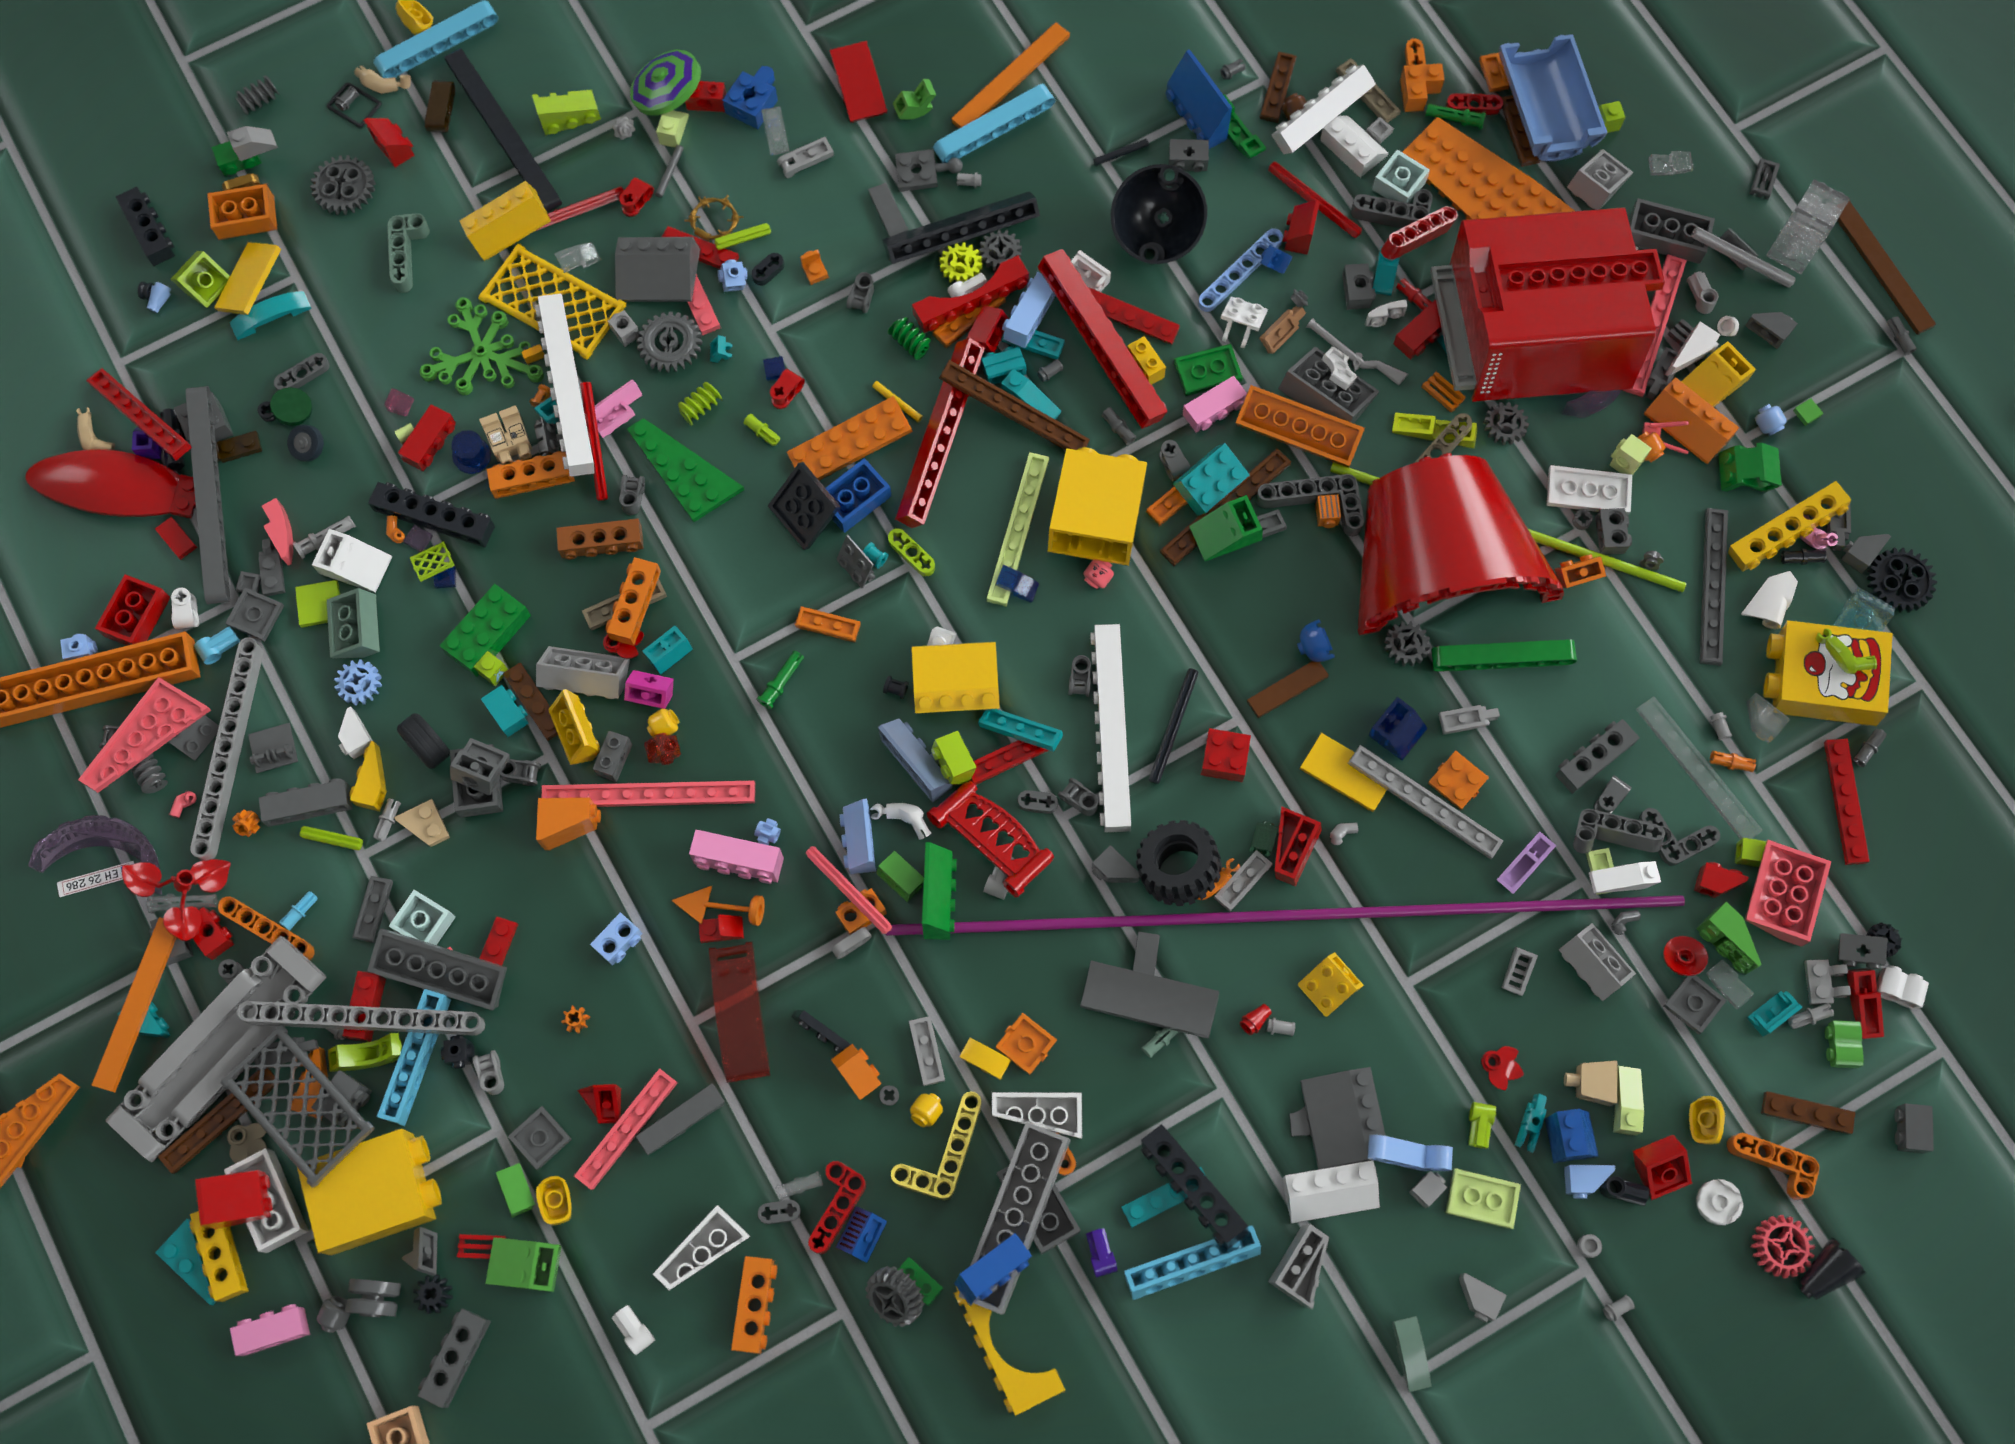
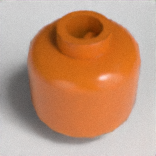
(1655, 442)

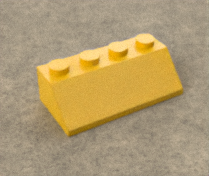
(505, 220)

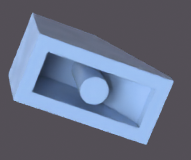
(1585, 1179)

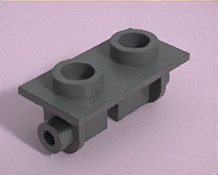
(548, 433)

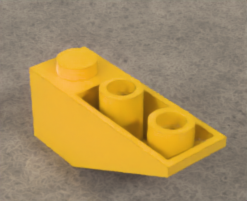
(370, 784)

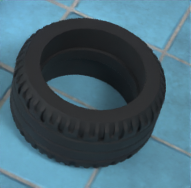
(423, 740)

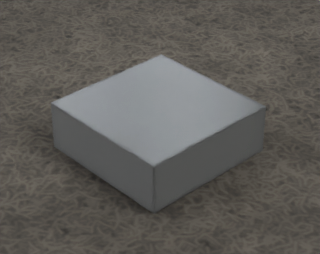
(1379, 130)

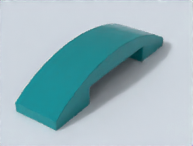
(269, 310)

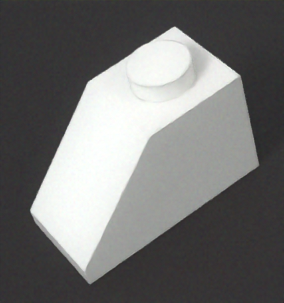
(353, 735)

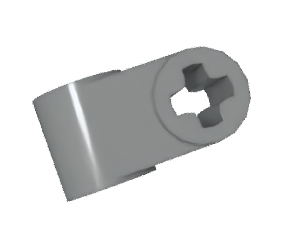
(488, 1068)

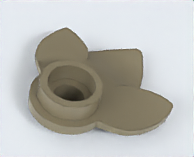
(249, 1144)

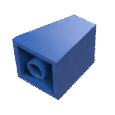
(1571, 1135)

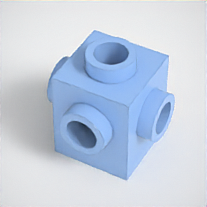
(732, 275)
(77, 646)

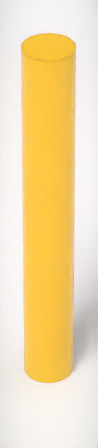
(904, 406)

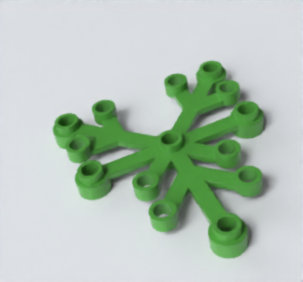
(504, 359)

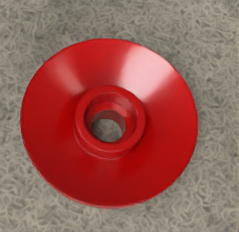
(1689, 949)

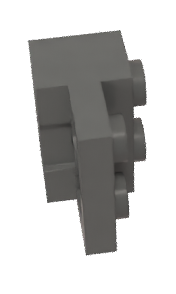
(478, 766)

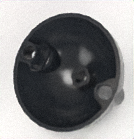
(1144, 200)

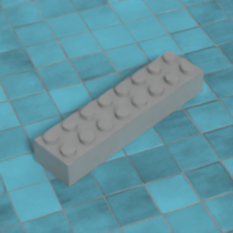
(1021, 1200)

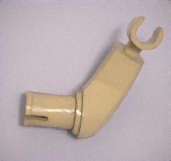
(381, 85)
(86, 435)

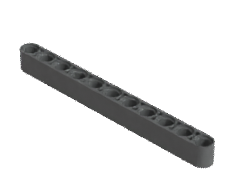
(207, 495)

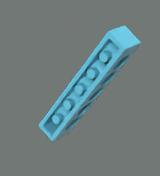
(411, 1064)
(1189, 1264)

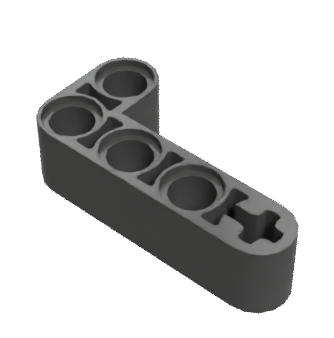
(1366, 207)
(1616, 830)

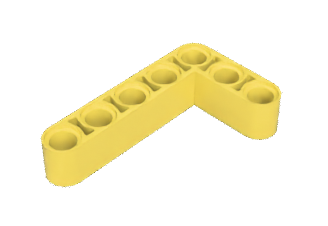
(949, 1156)

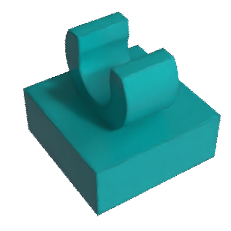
(717, 349)

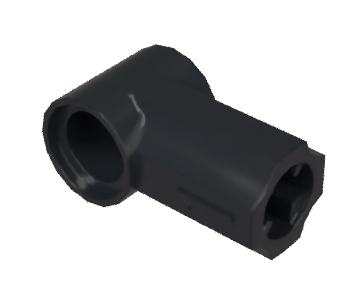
(1625, 1191)

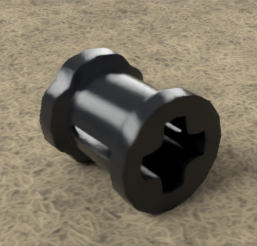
(896, 687)

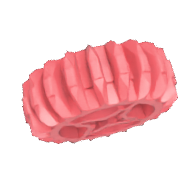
(1789, 1230)

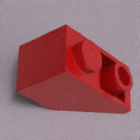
(1715, 880)

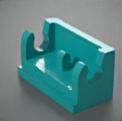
(667, 649)
(1774, 1012)

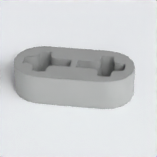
(851, 942)

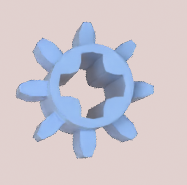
(767, 831)

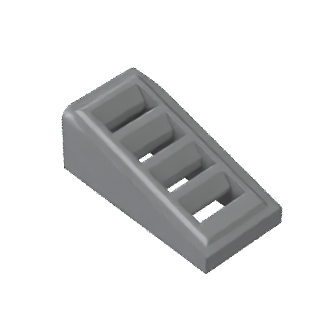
(1526, 974)

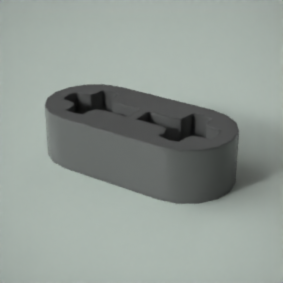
(1039, 797)
(778, 1206)

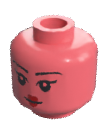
(1098, 574)

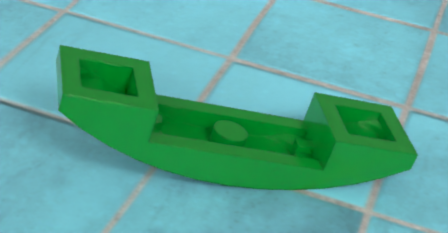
(1241, 137)

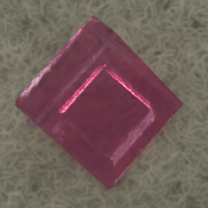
(398, 402)

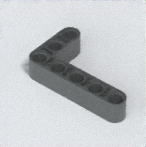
(1315, 486)

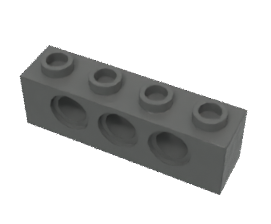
(1623, 737)
(476, 1328)

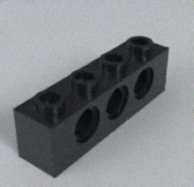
(145, 226)

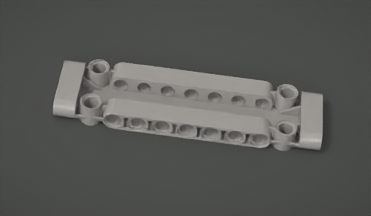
(191, 1069)

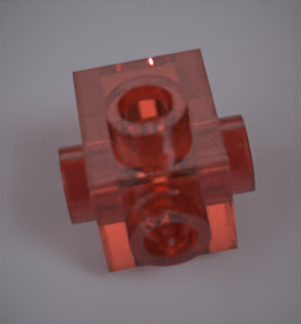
(662, 749)

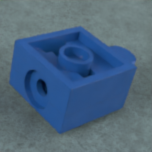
(758, 94)

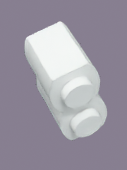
(1902, 988)

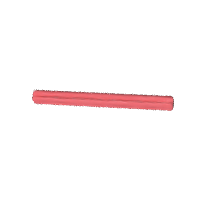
(849, 890)

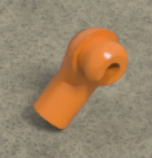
(392, 531)

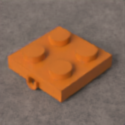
(1458, 780)
(1026, 1043)

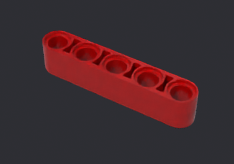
(1419, 233)

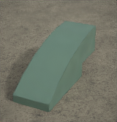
(1412, 1353)

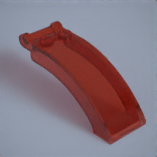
(739, 1013)

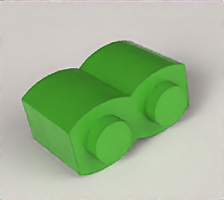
(1845, 1044)

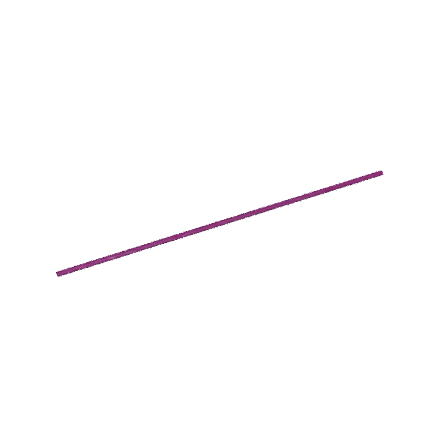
(1303, 914)

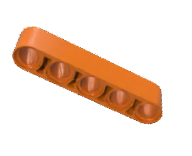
(258, 923)

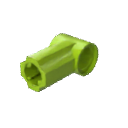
(1481, 1119)

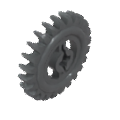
(674, 354)

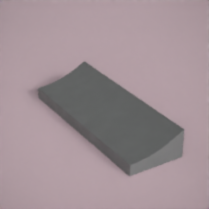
(437, 969)
(1150, 999)

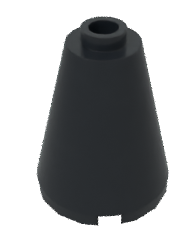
(1830, 1271)

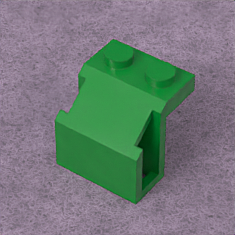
(1750, 467)

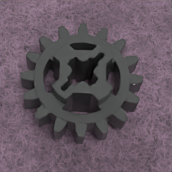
(990, 248)
(1506, 431)
(1399, 639)

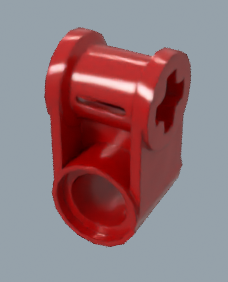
(635, 197)
(786, 388)

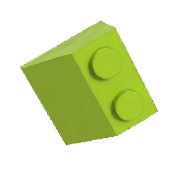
(201, 278)
(954, 758)

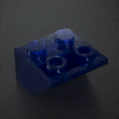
(1398, 728)

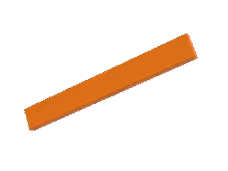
(1012, 75)
(134, 1009)

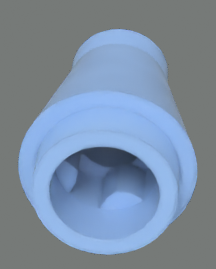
(158, 296)

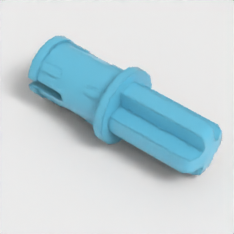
(298, 911)

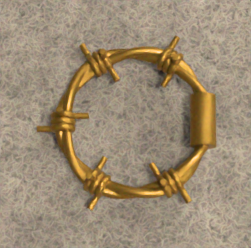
(705, 235)

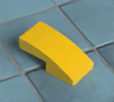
(985, 1058)

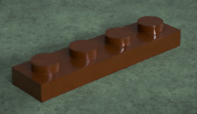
(531, 699)
(1808, 1112)

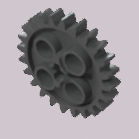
(343, 185)

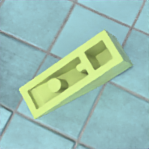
(1630, 1105)

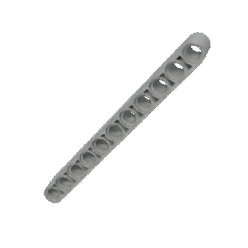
(230, 758)
(351, 1014)

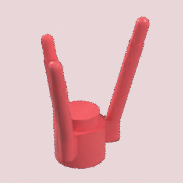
(1656, 427)

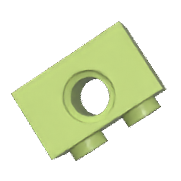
(1629, 455)

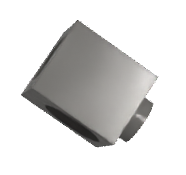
(627, 334)
(1428, 1189)

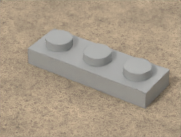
(1243, 881)
(927, 1051)

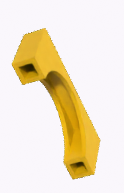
(1020, 1387)

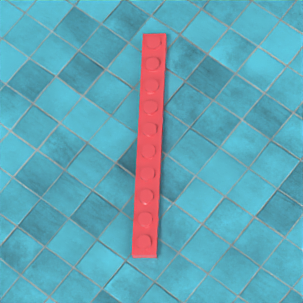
(657, 793)

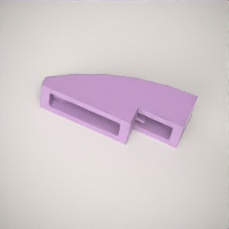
(1526, 862)

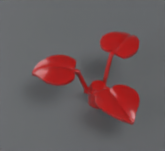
(182, 921)

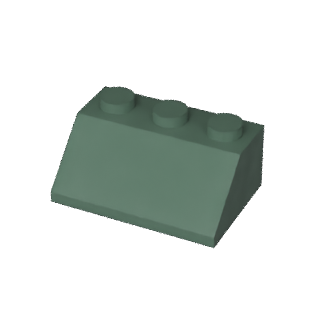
(353, 624)

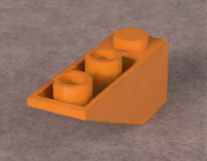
(318, 1057)

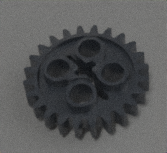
(1920, 586)

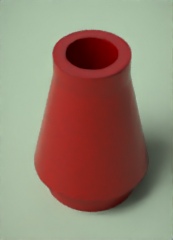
(1253, 1021)

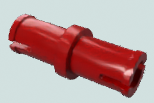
(1413, 294)

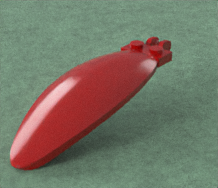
(113, 484)

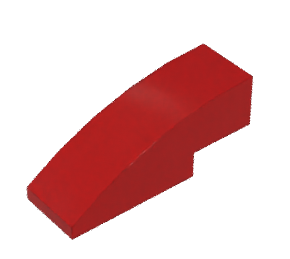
(1866, 1002)

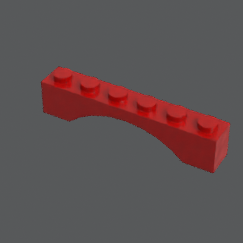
(936, 311)

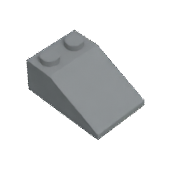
(1599, 179)

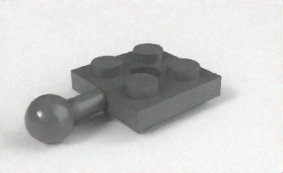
(927, 176)

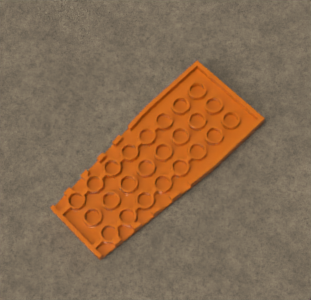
(1477, 178)

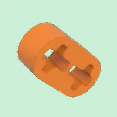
(1410, 56)

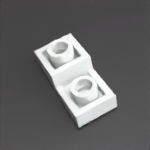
(1379, 315)

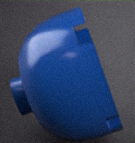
(1315, 642)

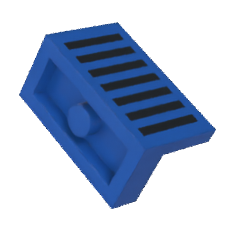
(861, 1234)

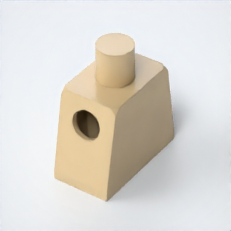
(1595, 1082)

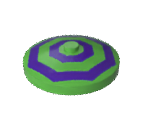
(665, 82)

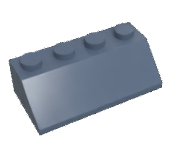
(914, 758)

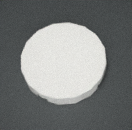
(1719, 1202)

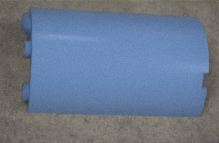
(1553, 98)

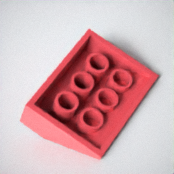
(1788, 893)

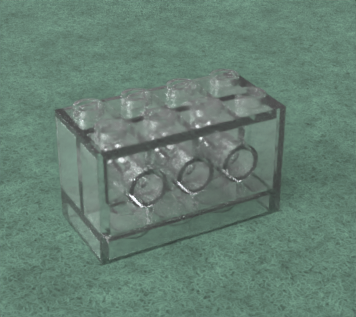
(1808, 226)

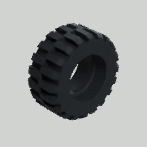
(1172, 839)

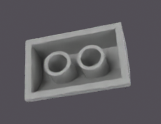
(1597, 962)

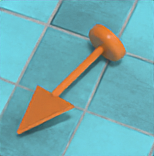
(696, 903)

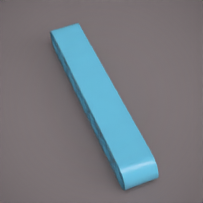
(435, 40)
(994, 123)

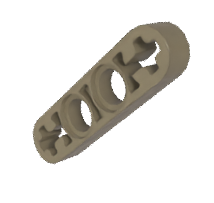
(1439, 442)

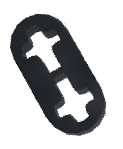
(765, 267)

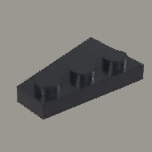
(822, 1032)

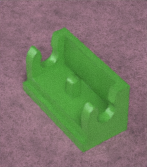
(900, 876)
(515, 1190)

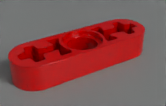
(1480, 98)

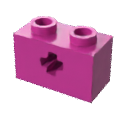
(648, 689)

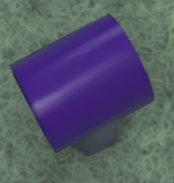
(1102, 1258)

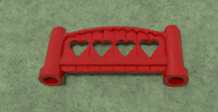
(1019, 871)

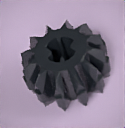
(424, 1294)

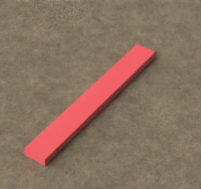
(1660, 308)

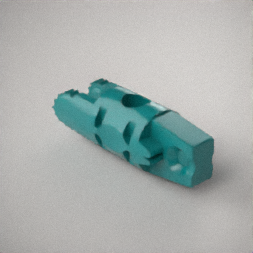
(1536, 1113)

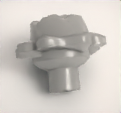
(623, 128)

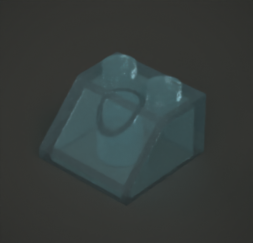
(1865, 612)

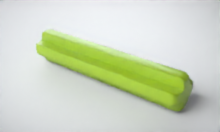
(742, 236)
(331, 838)

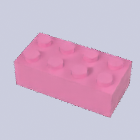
(736, 856)

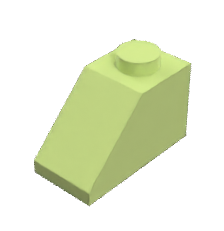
(671, 128)

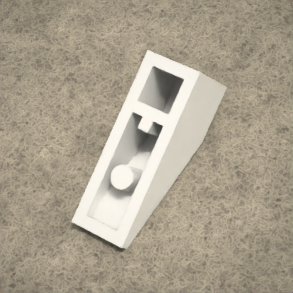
(1697, 346)
(1625, 877)

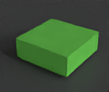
(1808, 412)

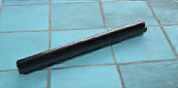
(1173, 726)

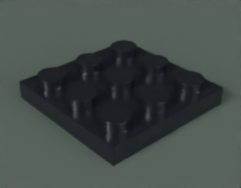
(804, 506)

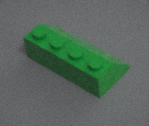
(938, 892)

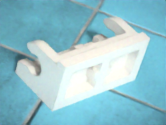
(1092, 273)

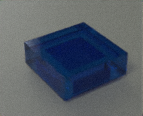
(773, 367)
(445, 578)

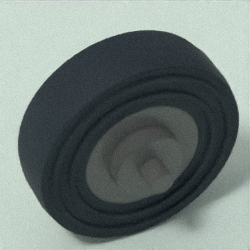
(305, 443)

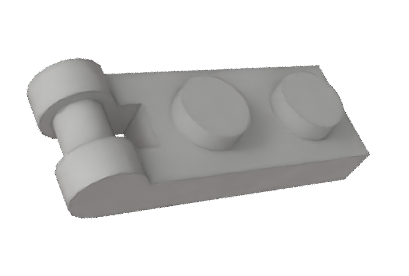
(805, 157)

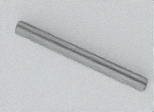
(1743, 257)

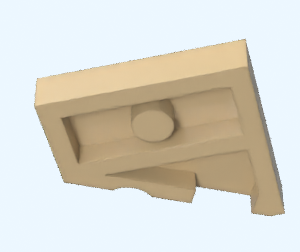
(425, 823)

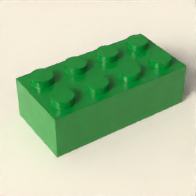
(485, 628)

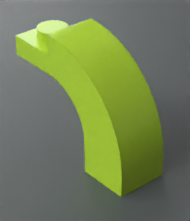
(365, 1054)

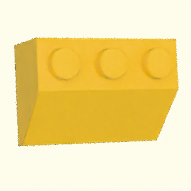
(574, 728)

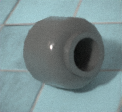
(332, 1314)

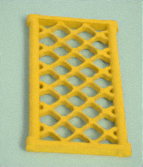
(557, 272)

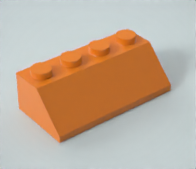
(1706, 428)

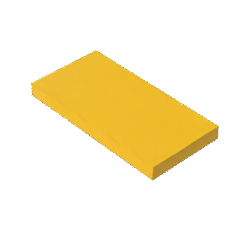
(247, 278)
(1329, 765)

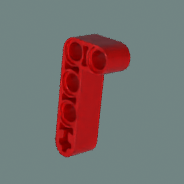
(833, 1210)

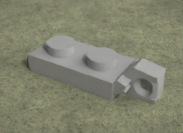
(1467, 718)

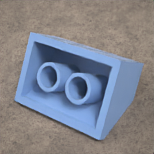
(858, 837)

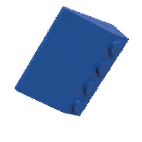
(1199, 101)

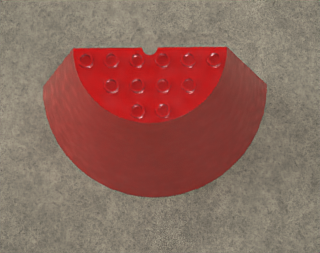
(1442, 535)

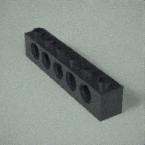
(382, 503)
(1224, 1235)

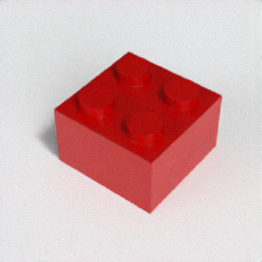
(1225, 755)

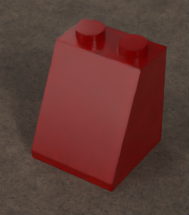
(233, 1199)

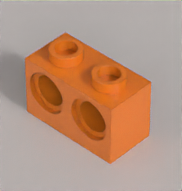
(861, 920)

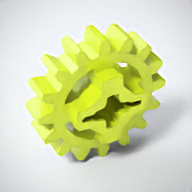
(961, 261)

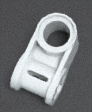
(184, 613)

